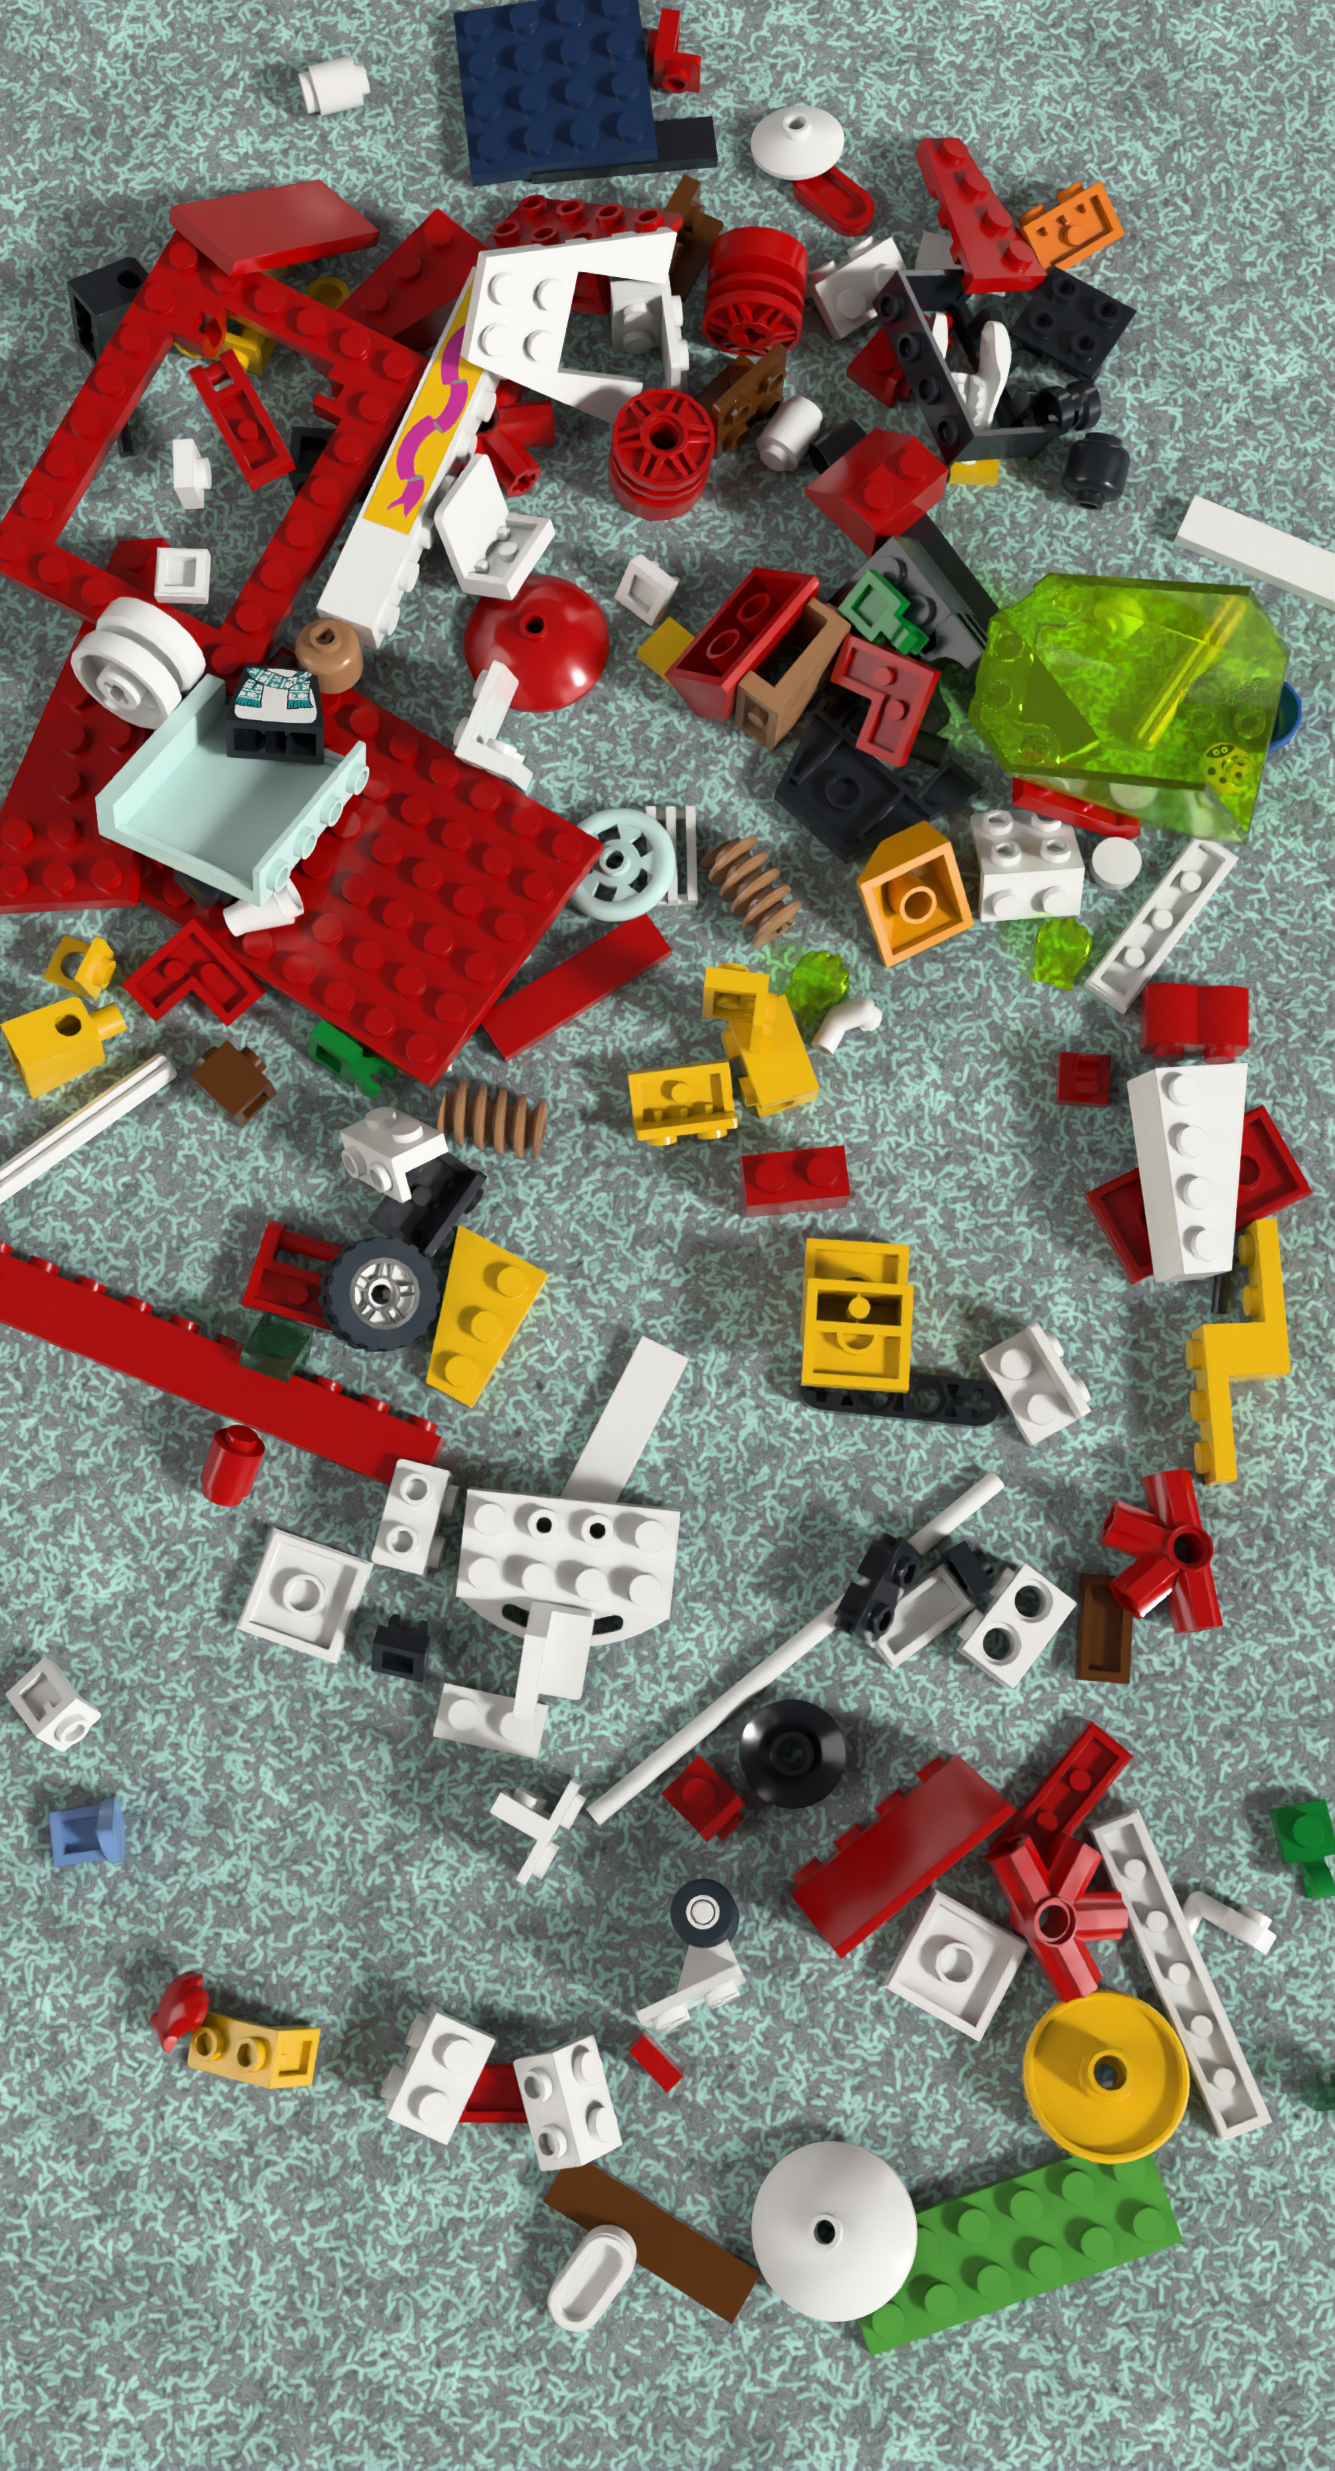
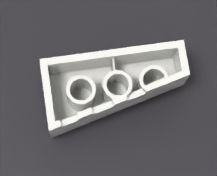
(1189, 1165)

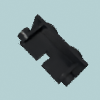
(869, 1611)

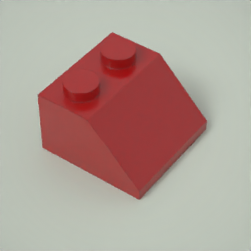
(879, 488)

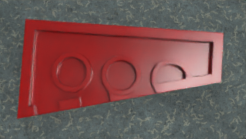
(980, 227)

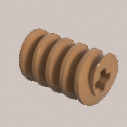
(750, 889)
(493, 1120)

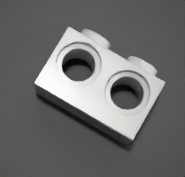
(1024, 1634)

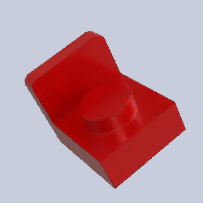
(705, 1800)

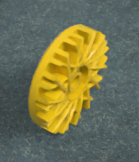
(1148, 2070)

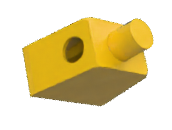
(59, 1042)

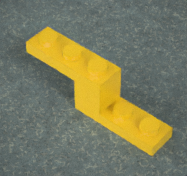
(1238, 1352)

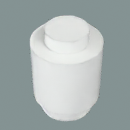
(334, 86)
(789, 434)

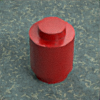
(231, 1465)

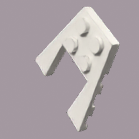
(524, 308)

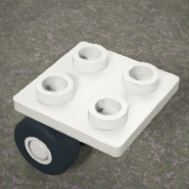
(707, 1922)

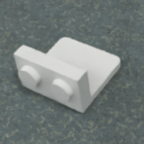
(484, 541)
(1026, 866)

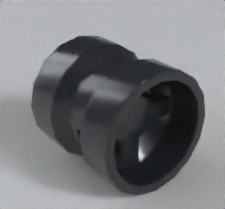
(1075, 406)

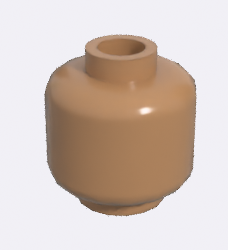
(330, 652)

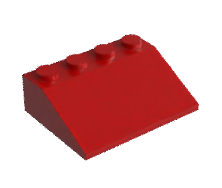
(898, 1851)

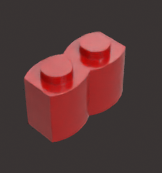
(1194, 1021)

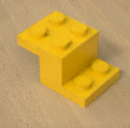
(856, 1315)

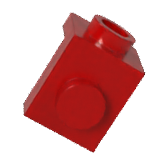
(672, 69)

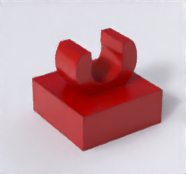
(1083, 1079)

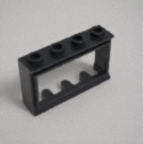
(901, 315)

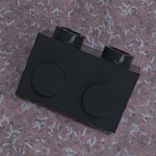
(439, 1196)

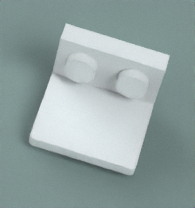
(647, 318)
(477, 735)

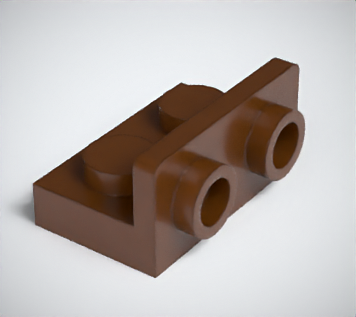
(693, 237)

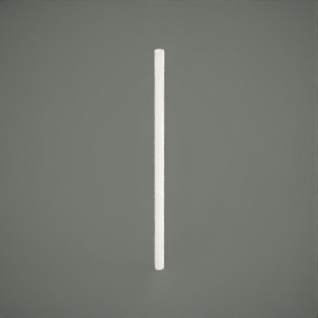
(776, 1663)

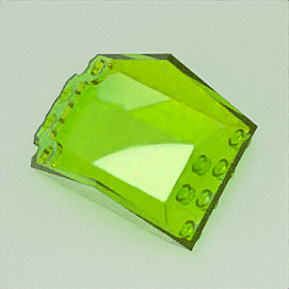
(1136, 697)

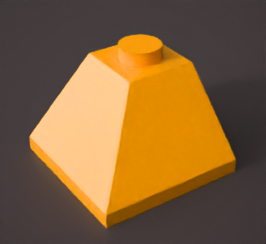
(913, 893)

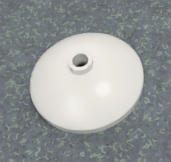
(871, 2225)

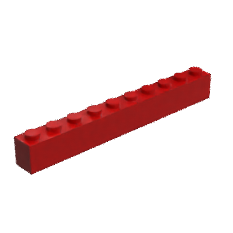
(208, 1372)

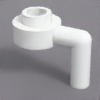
(1246, 1924)

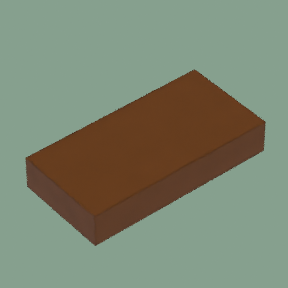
(1102, 1633)

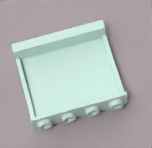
(219, 815)

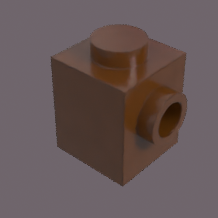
(234, 1081)

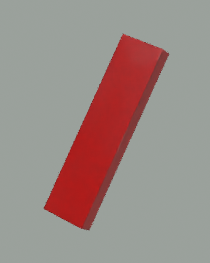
(575, 986)

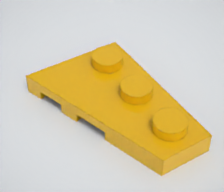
(479, 1315)

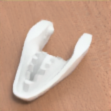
(984, 388)

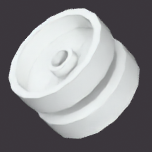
(138, 662)

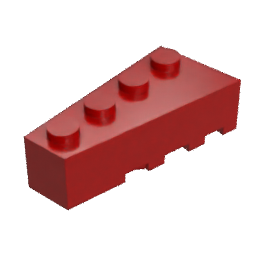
(416, 285)

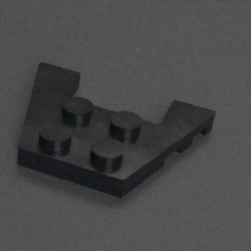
(853, 797)

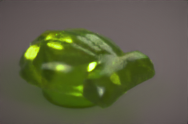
(1060, 952)
(817, 984)

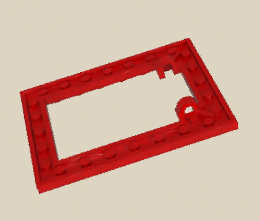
(369, 397)

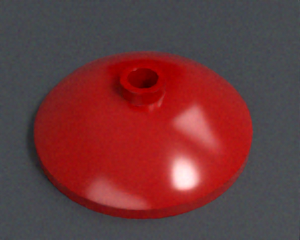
(550, 665)

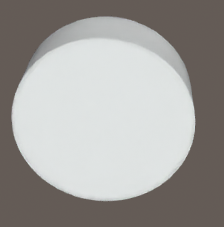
(1115, 863)

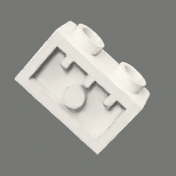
(1035, 1383)

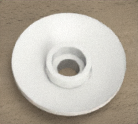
(797, 142)

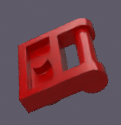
(286, 1288)

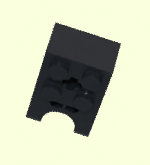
(933, 609)

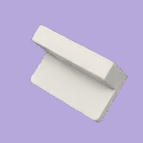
(553, 1655)

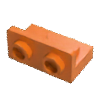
(1073, 228)

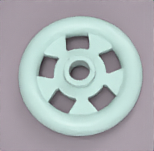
(657, 863)

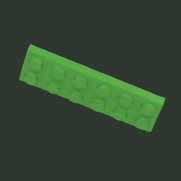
(1023, 2241)

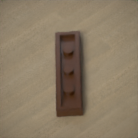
(662, 2239)

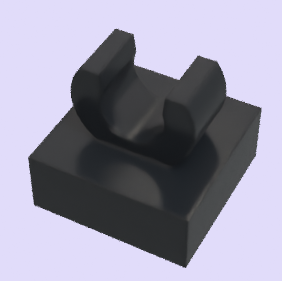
(400, 1651)

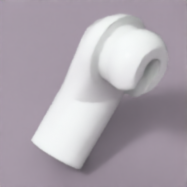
(843, 1017)

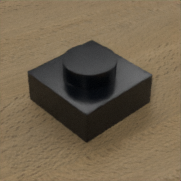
(969, 1568)

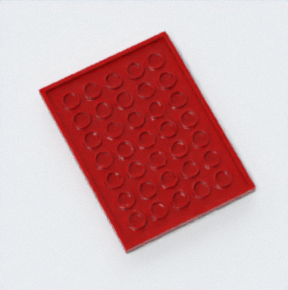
(410, 899)

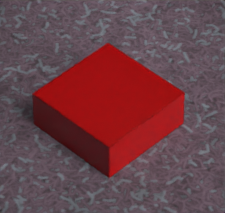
(655, 2061)

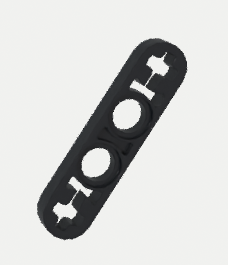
(900, 1408)

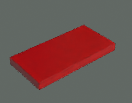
(273, 227)
(1266, 1185)

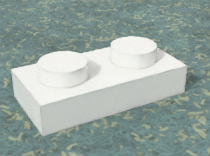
(487, 1721)

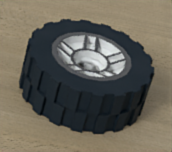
(408, 1294)

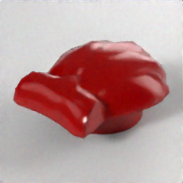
(180, 2009)

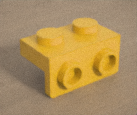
(740, 996)
(682, 1101)

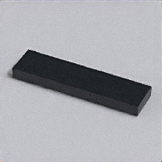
(680, 146)

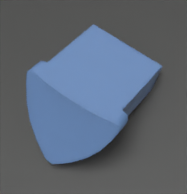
(88, 1834)

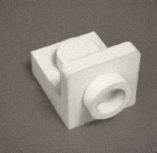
(52, 1706)

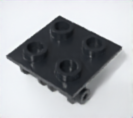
(1071, 325)

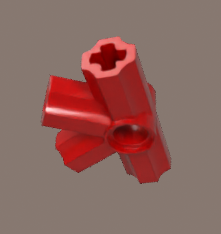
(514, 428)
(1157, 1569)
(1072, 1910)

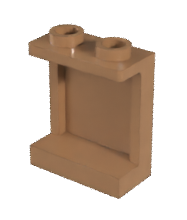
(771, 711)

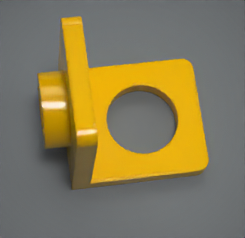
(94, 972)

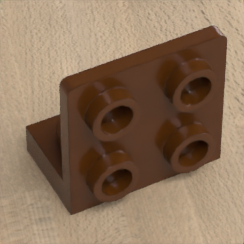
(743, 396)

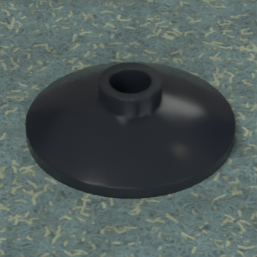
(820, 1761)

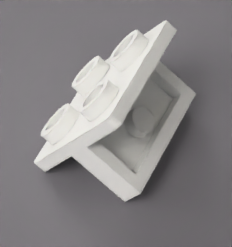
(525, 1812)

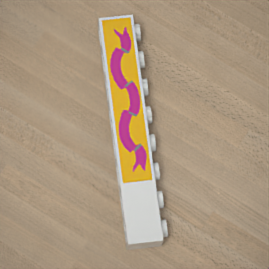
(410, 485)

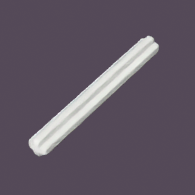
(84, 1124)

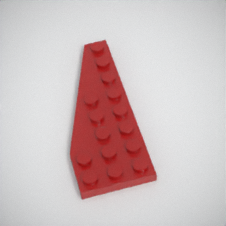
(49, 818)

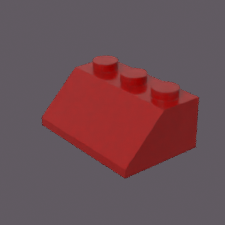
(742, 636)

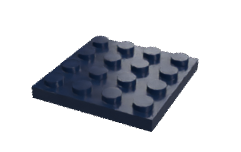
(554, 87)

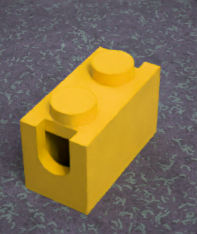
(780, 1072)

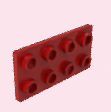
(555, 221)

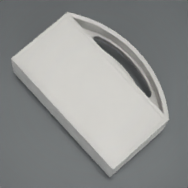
(569, 1555)

